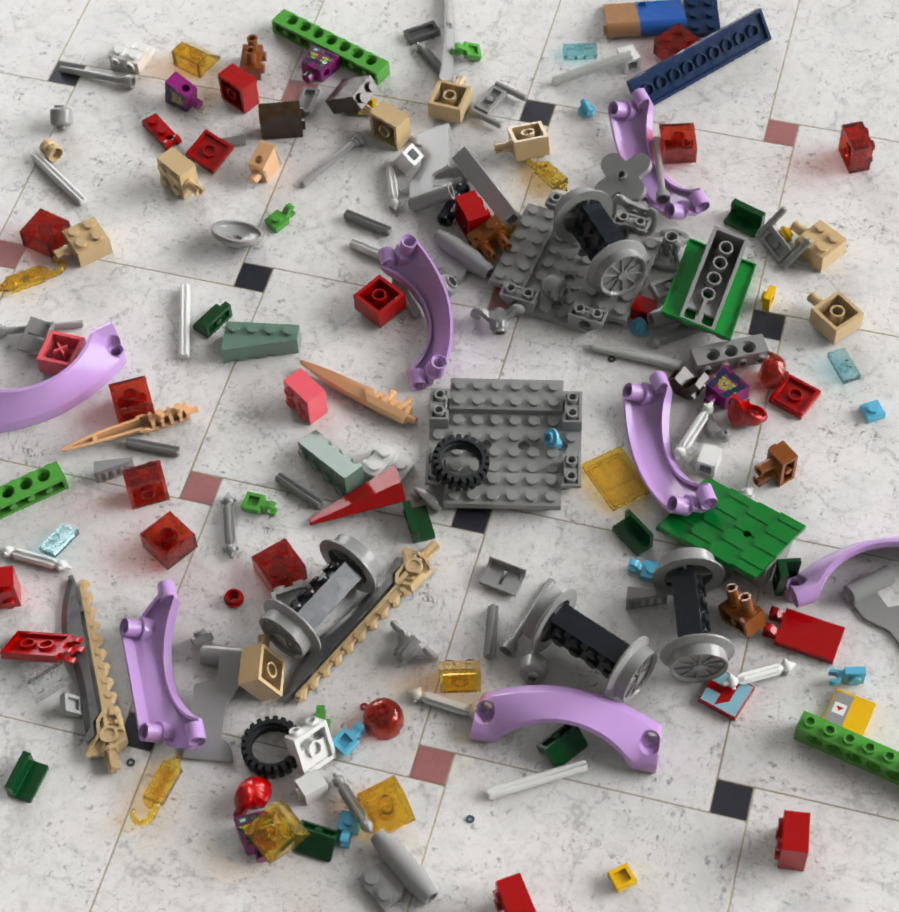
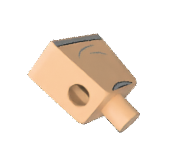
(264, 162)

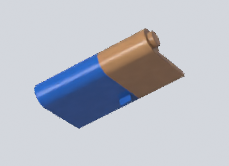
(642, 18)

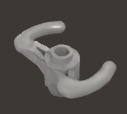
(638, 208)
(671, 246)
(498, 317)
(409, 646)

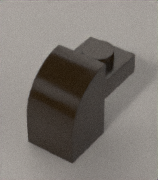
(686, 384)

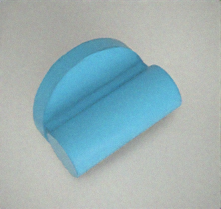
(586, 110)
(638, 327)
(552, 439)

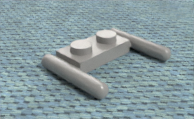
(491, 100)
(777, 244)

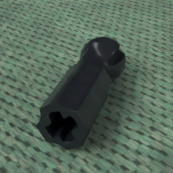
(447, 213)

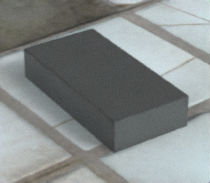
(422, 32)

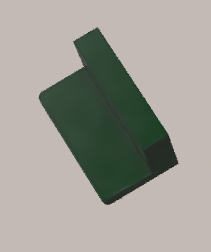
(745, 218)
(213, 319)
(418, 522)
(634, 533)
(783, 571)
(563, 745)
(26, 778)
(320, 842)

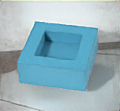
(872, 411)

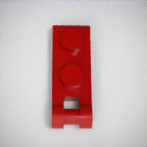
(161, 131)

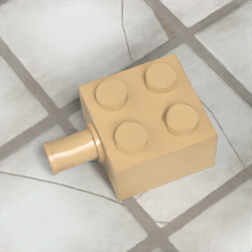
(450, 100)
(388, 124)
(525, 141)
(179, 174)
(85, 242)
(825, 247)
(834, 316)
(261, 670)

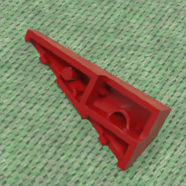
(376, 493)

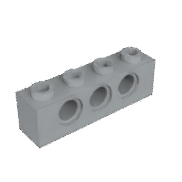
(732, 353)

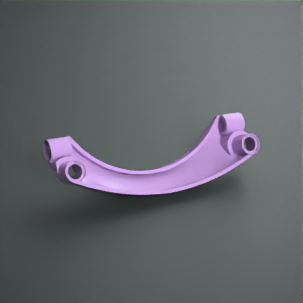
(633, 134)
(418, 273)
(81, 379)
(649, 441)
(807, 585)
(607, 718)

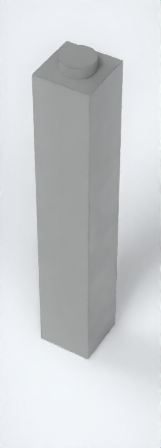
(487, 188)

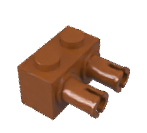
(253, 57)
(489, 236)
(778, 466)
(740, 612)

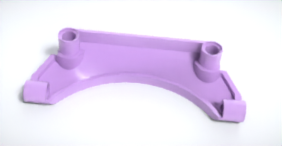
(149, 666)

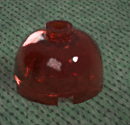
(772, 372)
(383, 718)

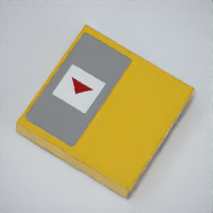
(850, 711)

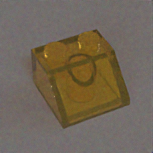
(193, 58)
(459, 676)
(386, 805)
(276, 831)

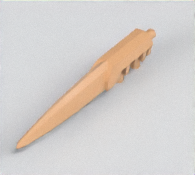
(382, 404)
(141, 424)

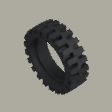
(462, 444)
(252, 734)

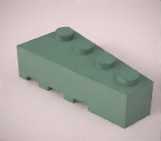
(258, 340)
(331, 463)

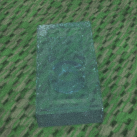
(579, 51)
(844, 365)
(58, 540)

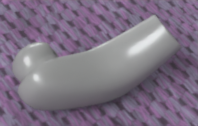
(716, 432)
(427, 497)

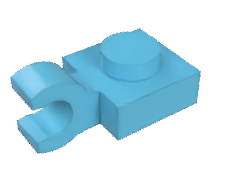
(645, 570)
(850, 675)
(347, 740)
(348, 827)

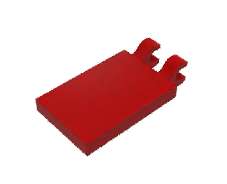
(804, 634)
(42, 647)

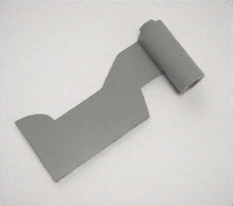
(436, 152)
(865, 599)
(211, 701)

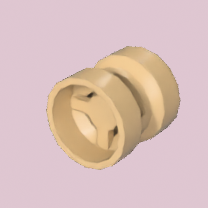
(51, 150)

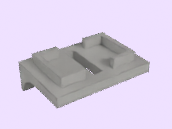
(36, 327)
(494, 573)

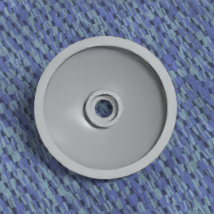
(237, 233)

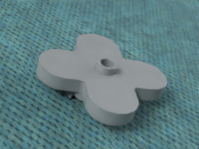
(624, 176)

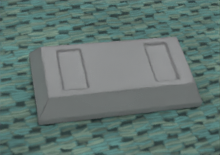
(308, 98)

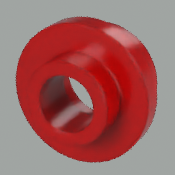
(233, 593)

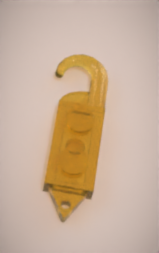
(549, 174)
(31, 277)
(159, 789)

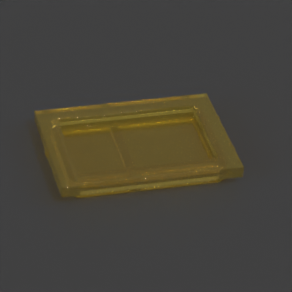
(615, 478)

